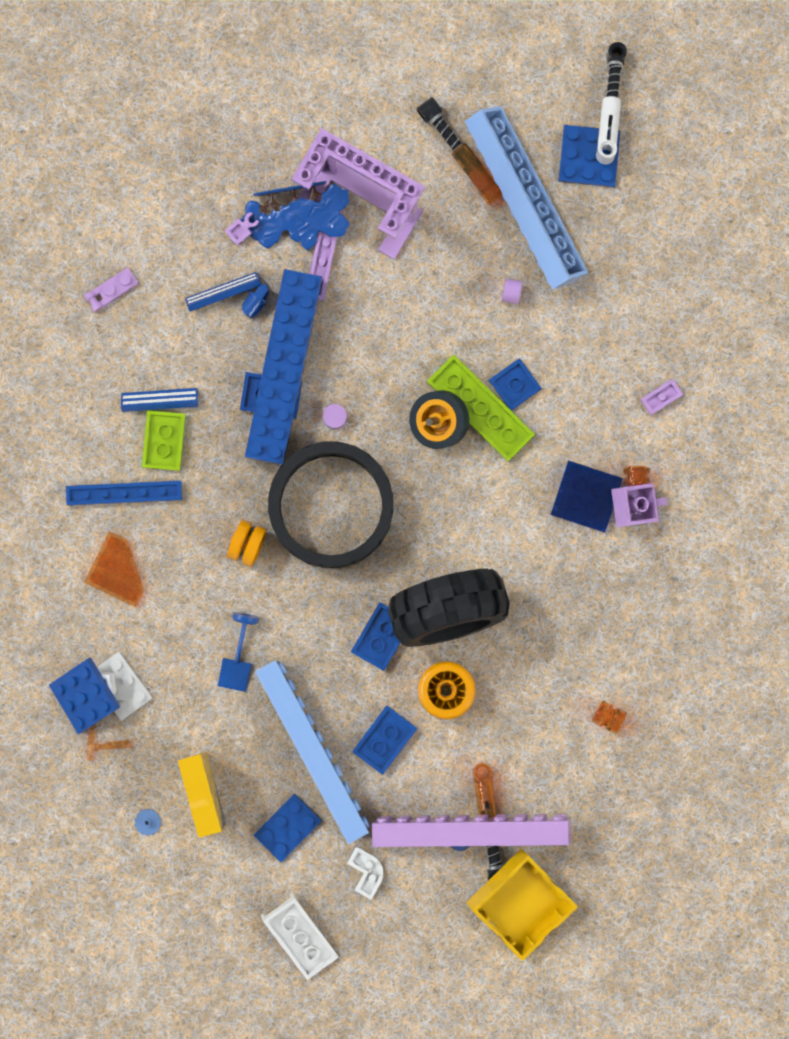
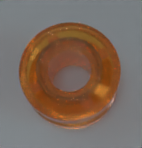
(636, 475)

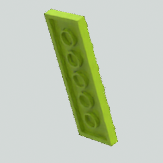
(486, 411)

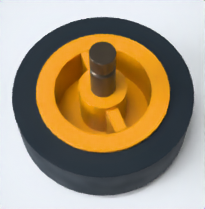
(439, 419)

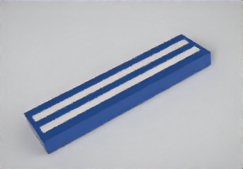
(222, 291)
(159, 399)

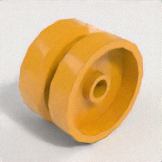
(244, 542)

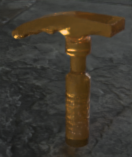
(108, 745)

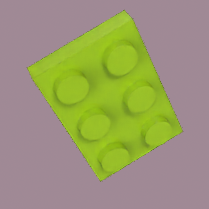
(163, 440)

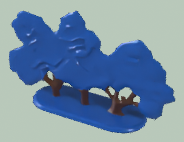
(301, 217)

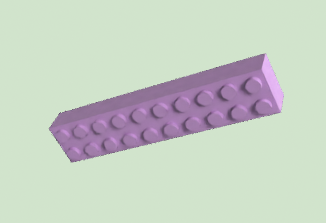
(472, 831)

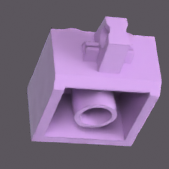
(636, 505)

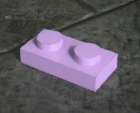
(661, 397)

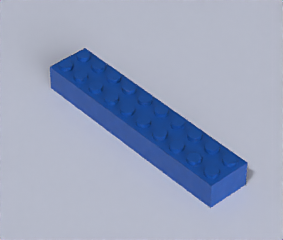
(283, 367)

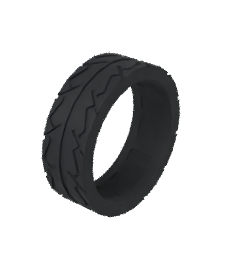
(308, 454)

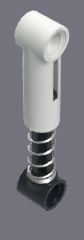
(611, 105)

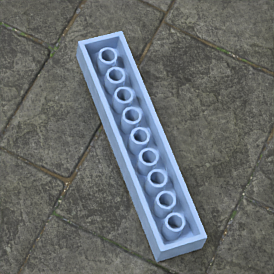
(526, 197)
(312, 751)

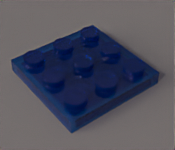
(585, 496)

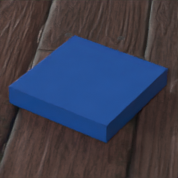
(515, 384)

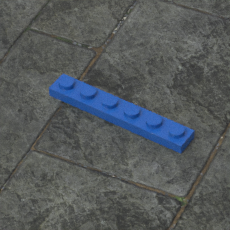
(123, 493)

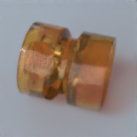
(609, 717)

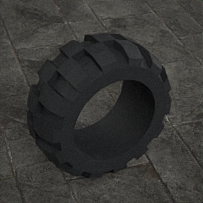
(448, 607)

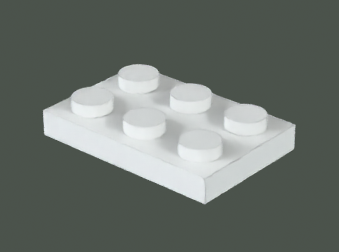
(129, 689)

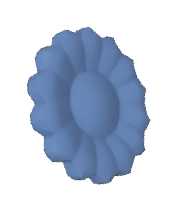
(147, 822)

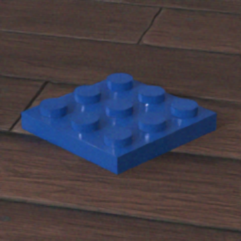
(579, 158)
(84, 695)

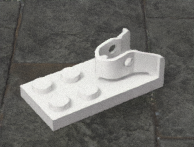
(300, 937)

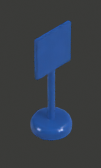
(235, 673)

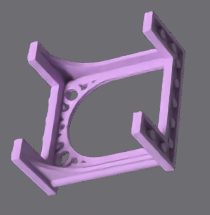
(402, 209)

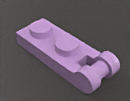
(111, 289)

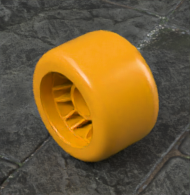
(462, 688)

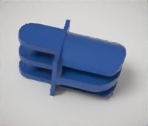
(255, 301)

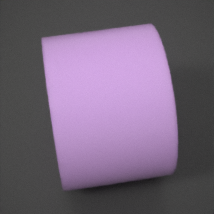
(511, 291)
(334, 416)

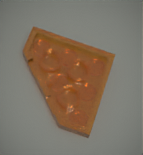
(116, 571)

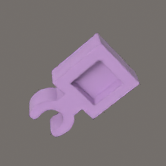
(240, 229)

